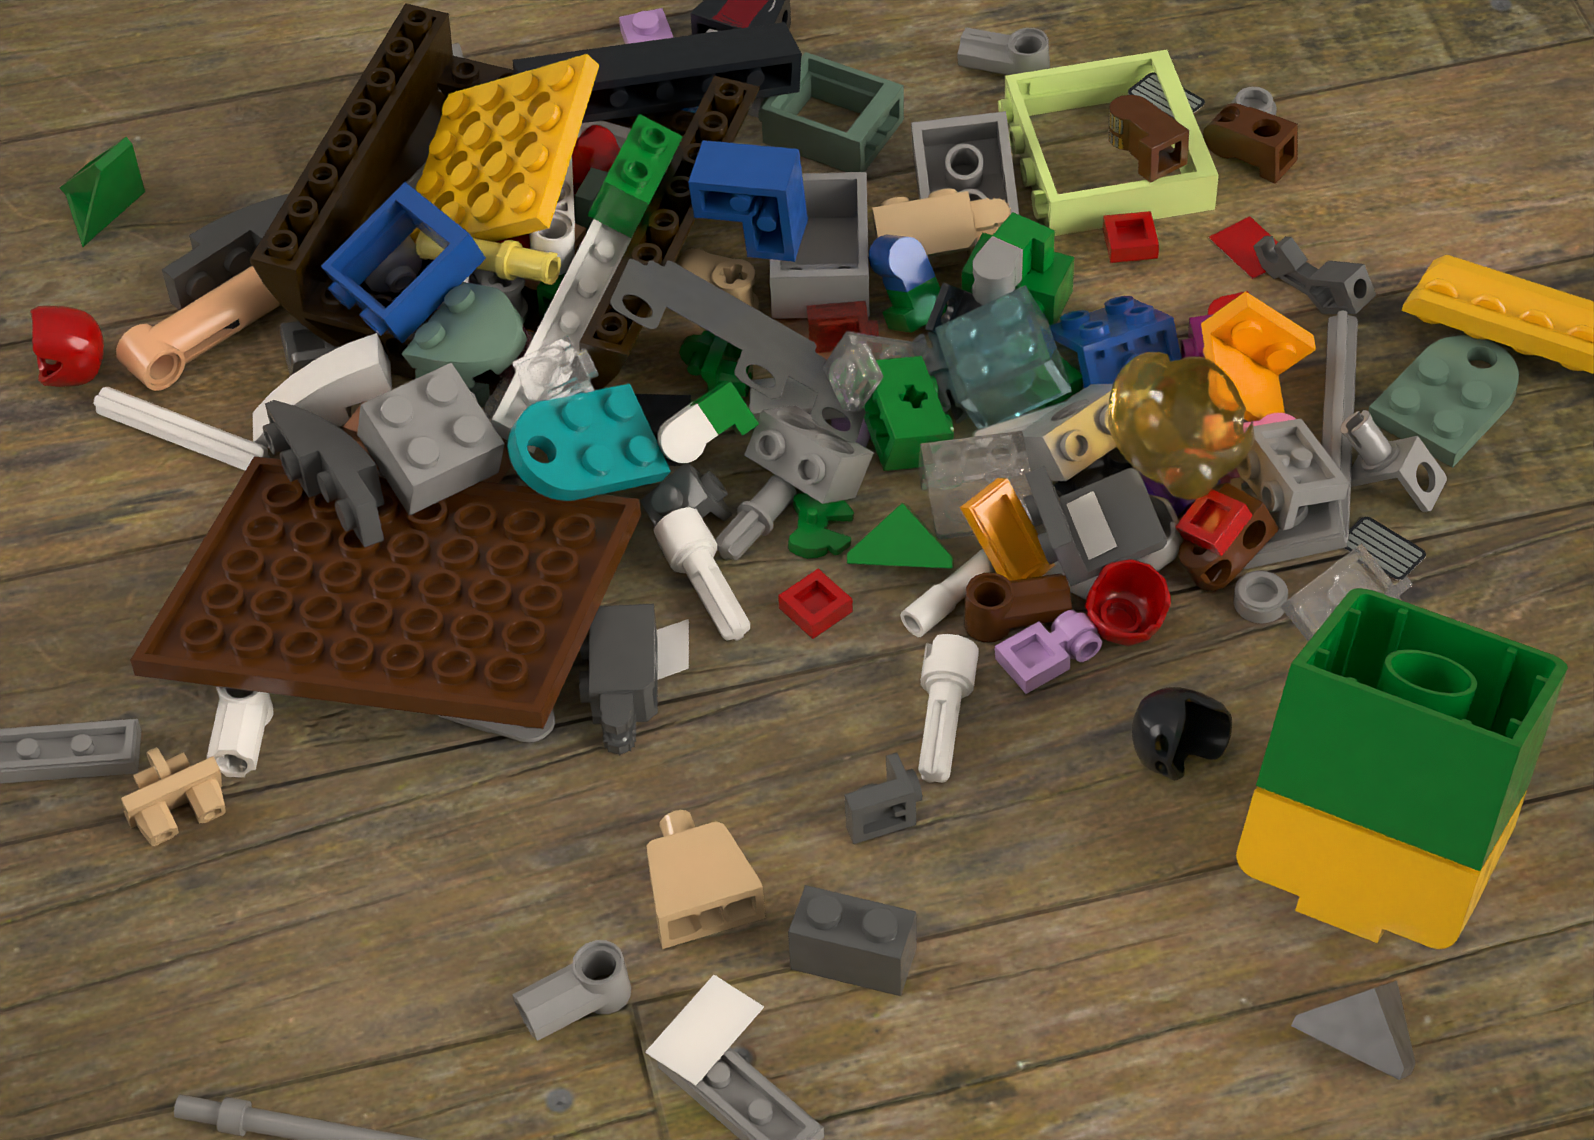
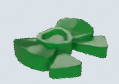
(812, 534)

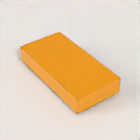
(1006, 532)

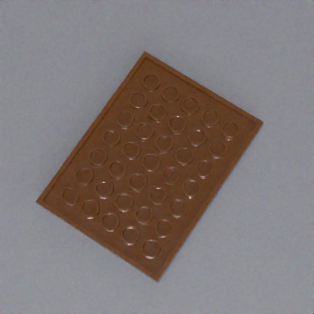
(447, 616)

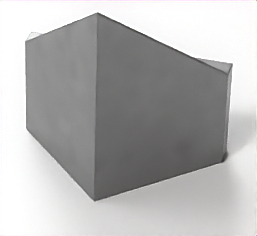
(1365, 1027)

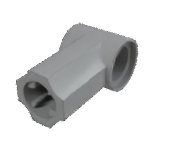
(1003, 53)
(573, 992)

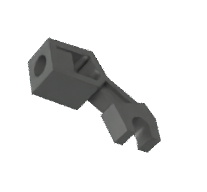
(1330, 288)

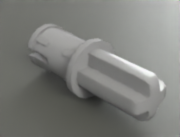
(755, 518)

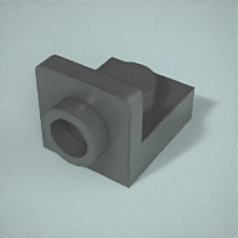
(884, 806)

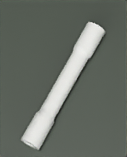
(943, 597)

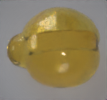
(1179, 422)

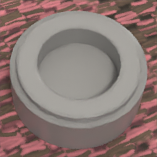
(1260, 596)

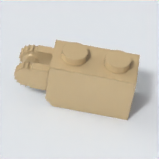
(943, 223)

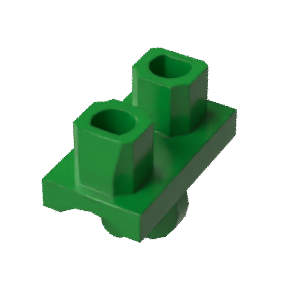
(714, 360)

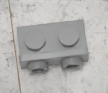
(1290, 470)

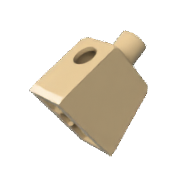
(700, 880)

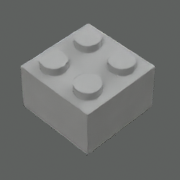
(430, 438)

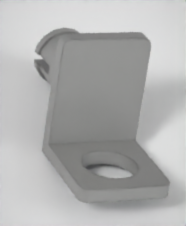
(1391, 459)

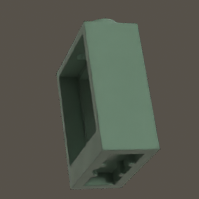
(873, 97)

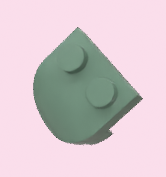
(472, 330)

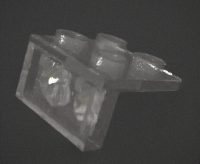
(964, 467)

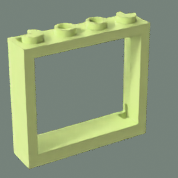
(1094, 85)

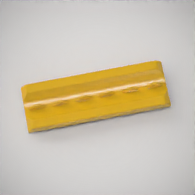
(1506, 311)

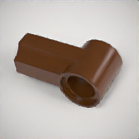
(998, 604)

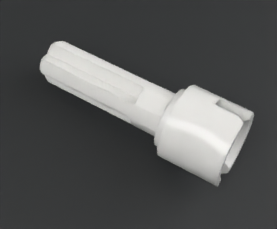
(691, 551)
(947, 678)

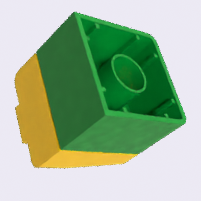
(1397, 768)

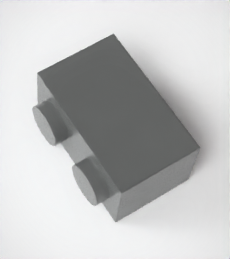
(852, 940)

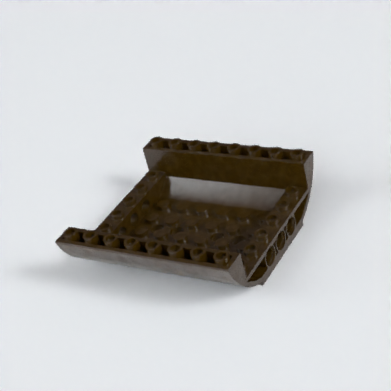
(386, 139)

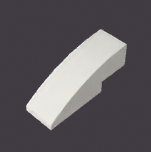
(333, 384)

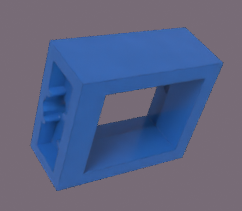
(378, 239)

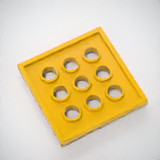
(507, 149)

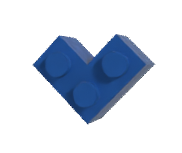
(756, 188)

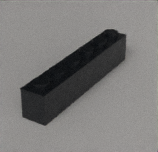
(678, 70)

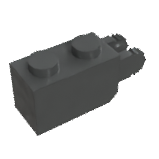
(621, 672)

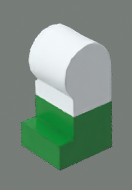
(688, 431)

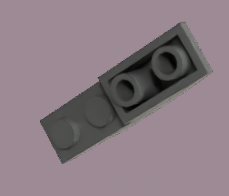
(219, 251)
(327, 463)

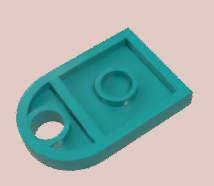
(592, 445)

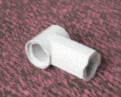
(239, 730)

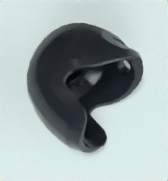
(1176, 725)

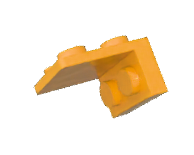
(1254, 349)

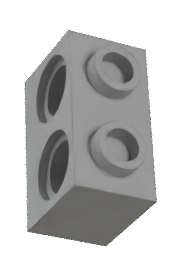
(808, 455)

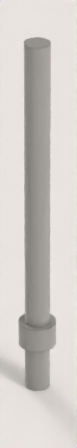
(237, 1117)

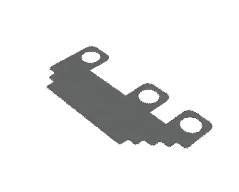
(758, 336)

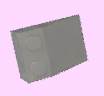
(965, 156)

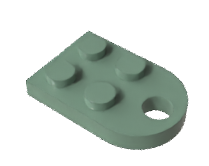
(1447, 397)

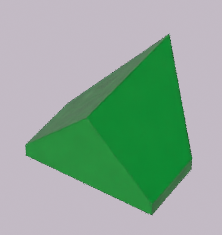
(103, 189)
(901, 541)

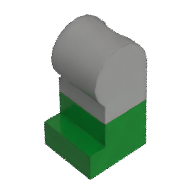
(1010, 256)

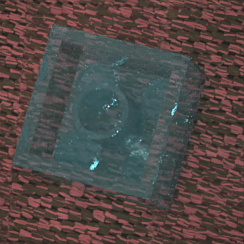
(1003, 359)

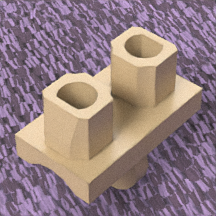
(171, 785)

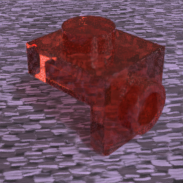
(830, 322)

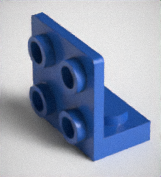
(1114, 336)

